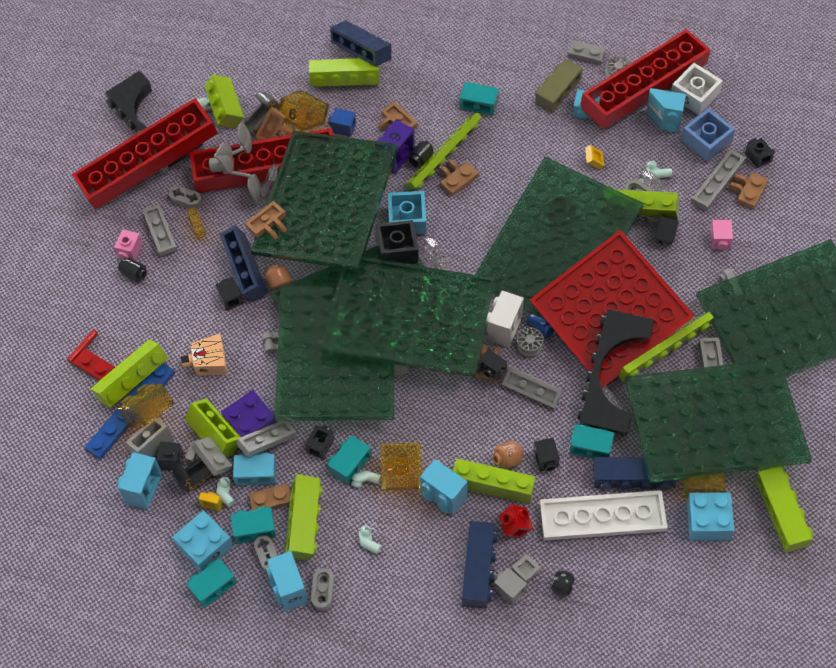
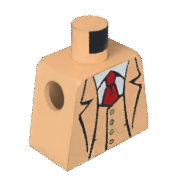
(207, 357)

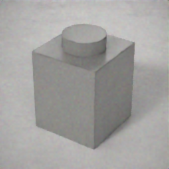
(509, 585)

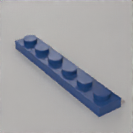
(116, 424)

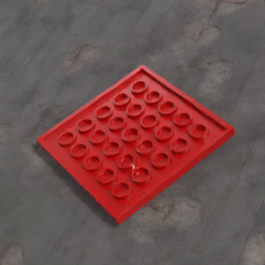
(613, 279)

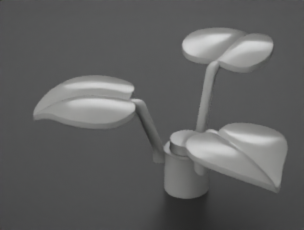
(224, 162)

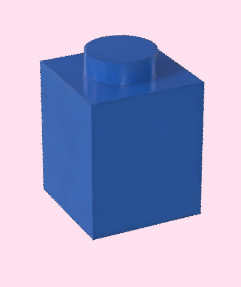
(342, 122)

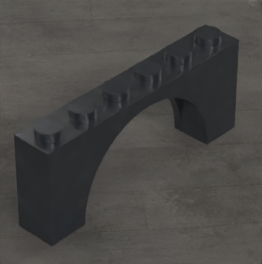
(126, 100)
(617, 330)

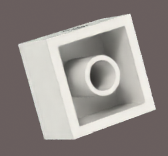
(699, 86)
(504, 319)

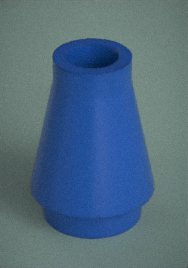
(540, 324)

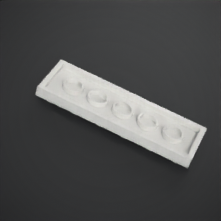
(603, 515)

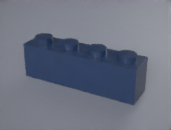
(361, 43)
(243, 264)
(625, 474)
(478, 564)

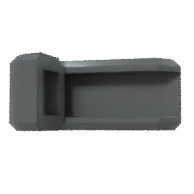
(256, 118)

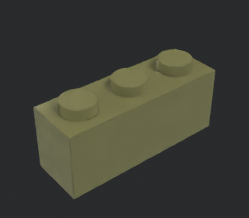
(558, 85)

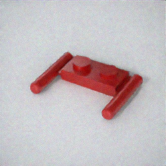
(89, 362)

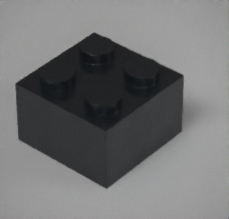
(397, 242)

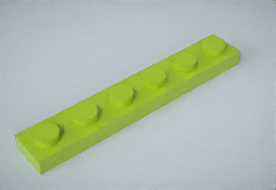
(447, 147)
(672, 343)

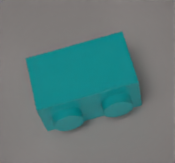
(479, 98)
(591, 441)
(349, 459)
(251, 524)
(211, 583)

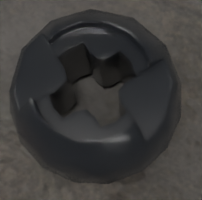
(562, 583)

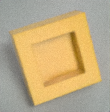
(594, 157)
(210, 501)

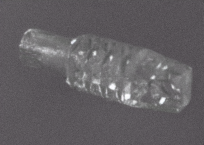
(654, 182)
(436, 255)

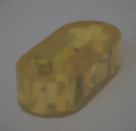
(196, 222)

